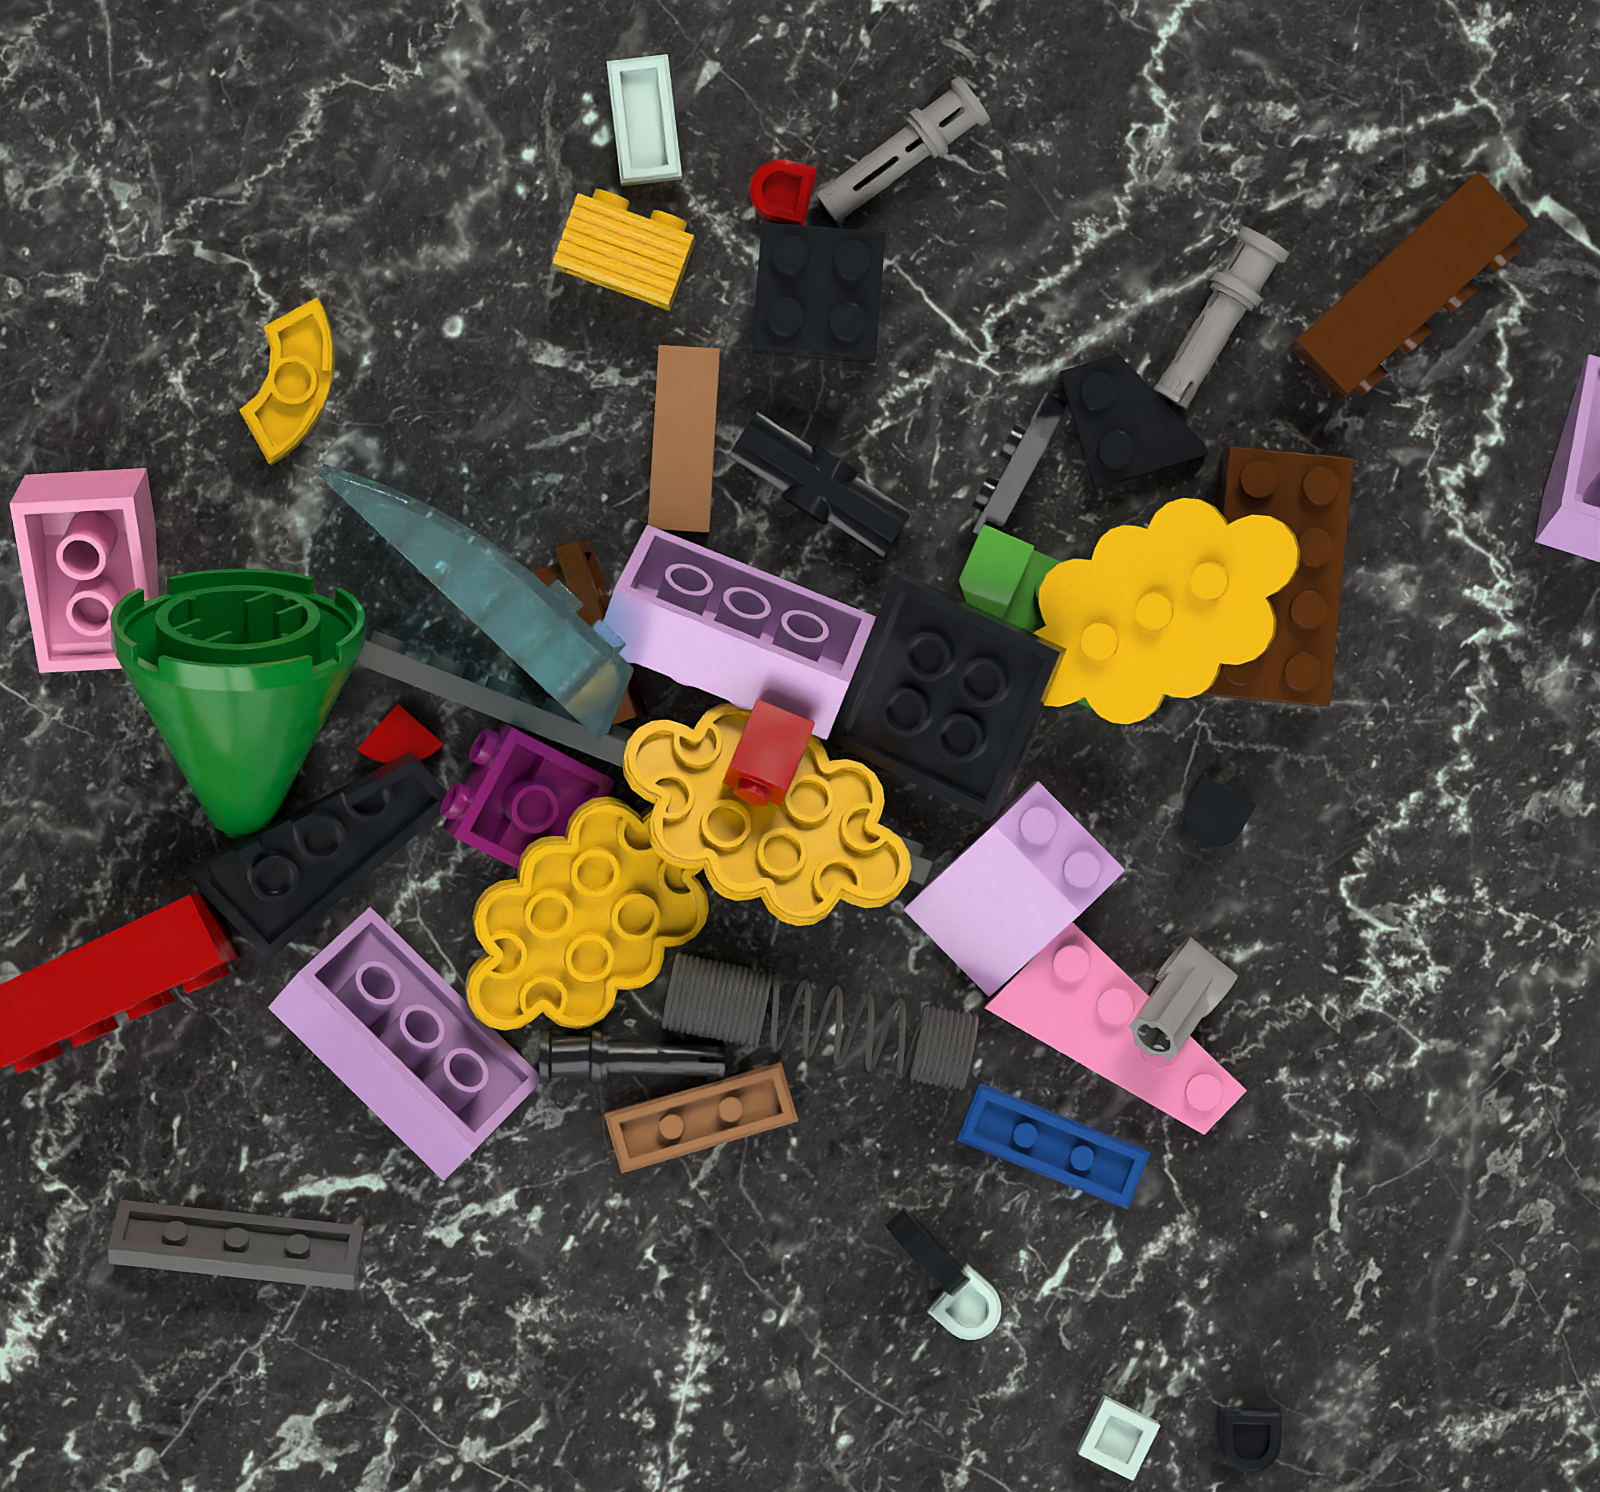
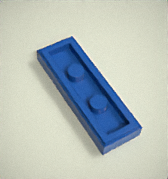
(1053, 1145)

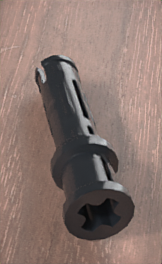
(597, 1056)

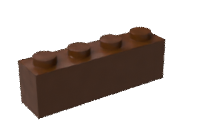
(1409, 286)

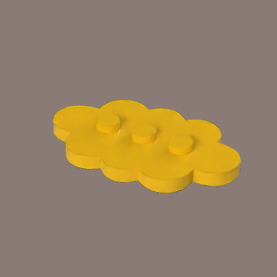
(1164, 607)
(793, 855)
(580, 921)

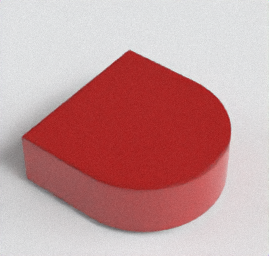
(783, 191)

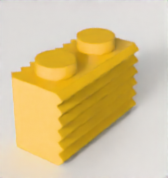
(624, 249)

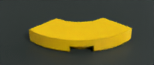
(296, 381)

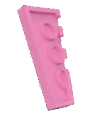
(1084, 1009)

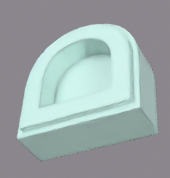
(971, 1311)

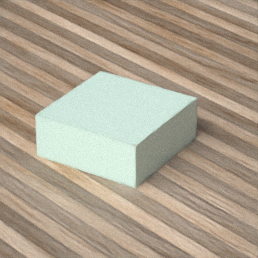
(1118, 1437)

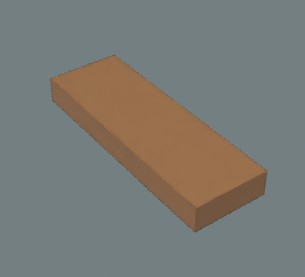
(684, 439)
(701, 1117)

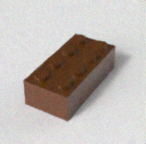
(1313, 501)

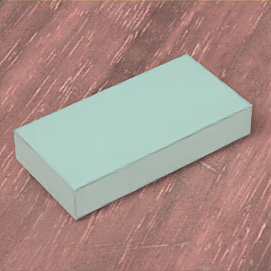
(644, 120)

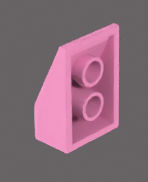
(80, 552)

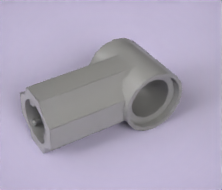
(1187, 990)

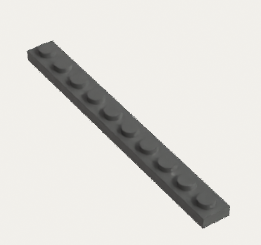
(502, 702)

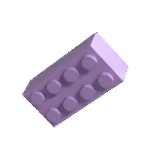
(736, 629)

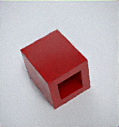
(767, 754)

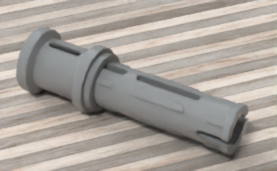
(841, 199)
(1234, 293)

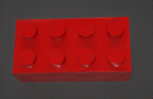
(112, 975)

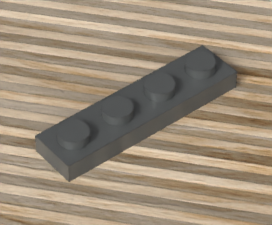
(236, 1244)

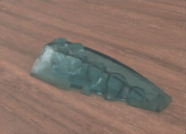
(503, 598)

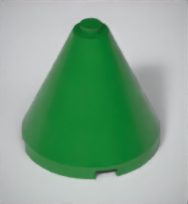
(238, 680)

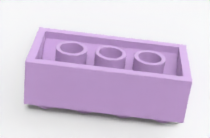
(405, 1043)

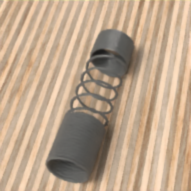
(732, 1004)

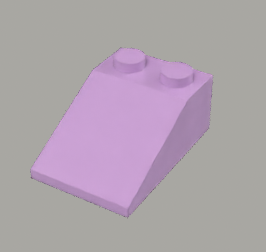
(1572, 492)
(1014, 888)

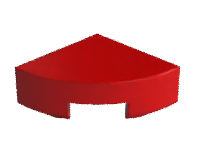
(399, 735)

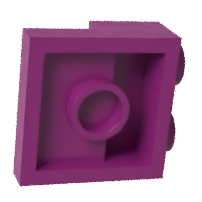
(517, 793)

